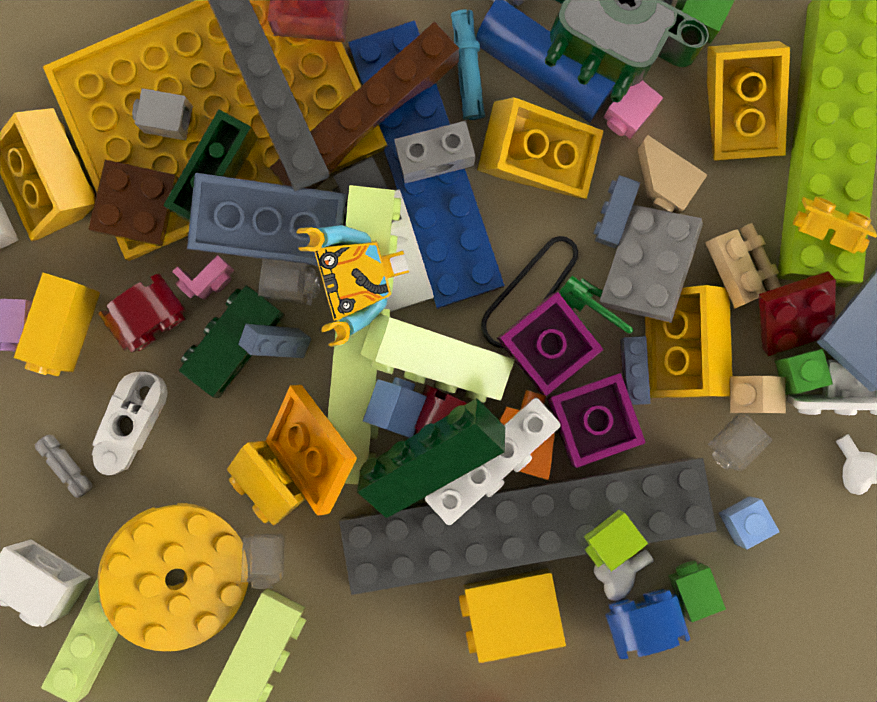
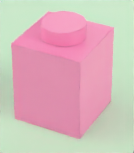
(633, 110)

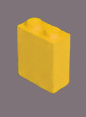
(56, 325)
(512, 615)

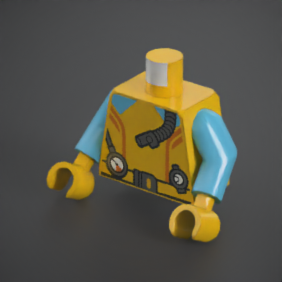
(352, 276)

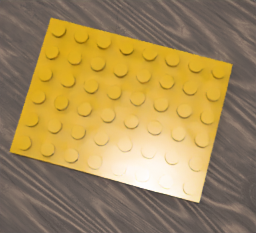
(190, 58)

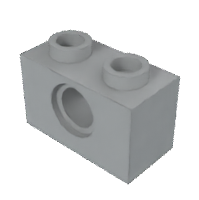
(435, 152)

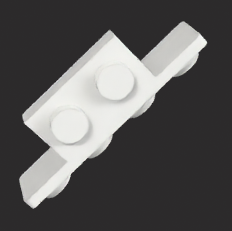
(843, 396)
(522, 436)

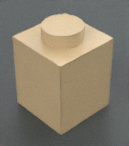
(757, 394)

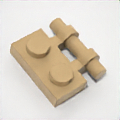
(736, 266)

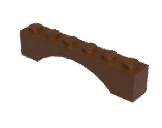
(393, 85)

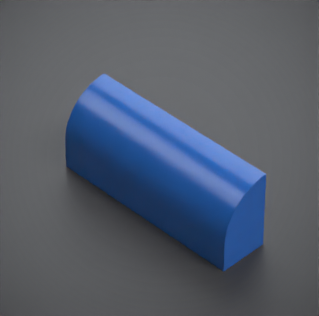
(523, 48)

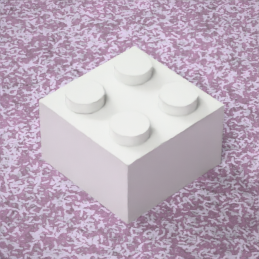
(38, 583)

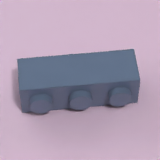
(616, 211)
(274, 341)
(635, 369)

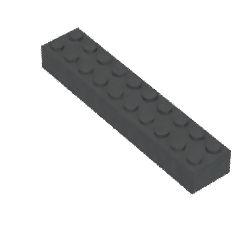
(525, 525)

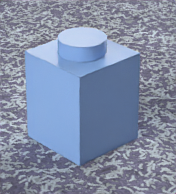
(749, 522)

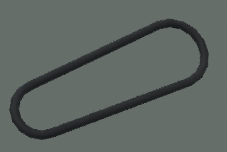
(522, 274)

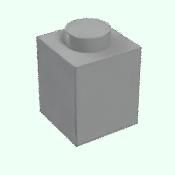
(162, 114)

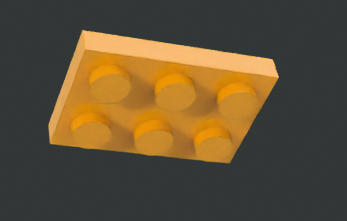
(310, 449)

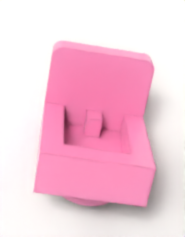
(211, 278)

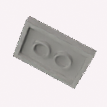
(651, 263)

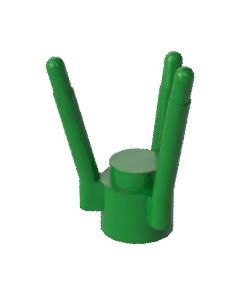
(578, 295)

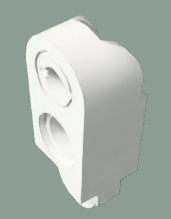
(114, 449)

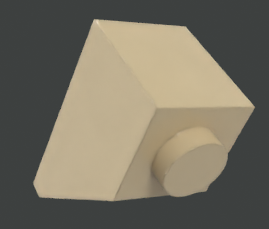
(668, 177)

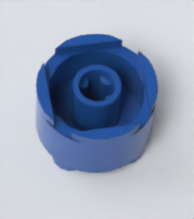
(647, 625)

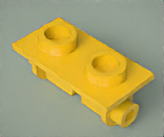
(849, 229)

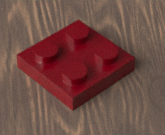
(797, 313)

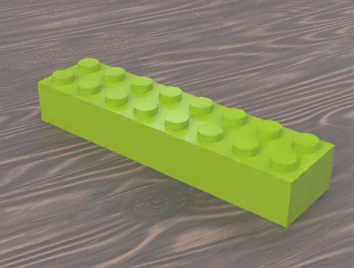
(832, 135)

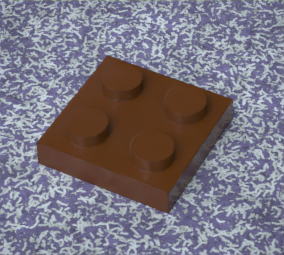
(132, 203)

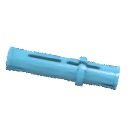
(468, 64)

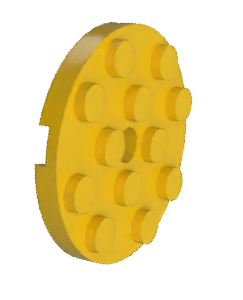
(136, 568)

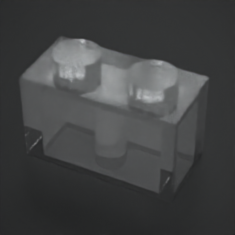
(288, 282)

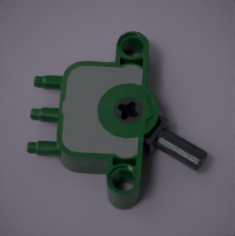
(623, 39)

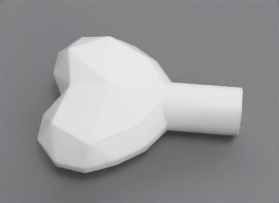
(859, 467)
(621, 580)

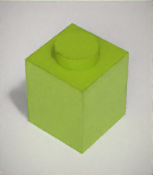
(614, 541)

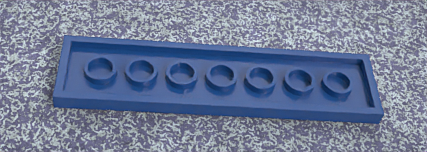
(441, 206)

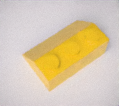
(43, 173)
(694, 350)

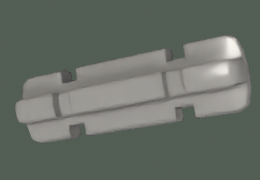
(63, 466)

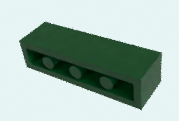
(432, 458)

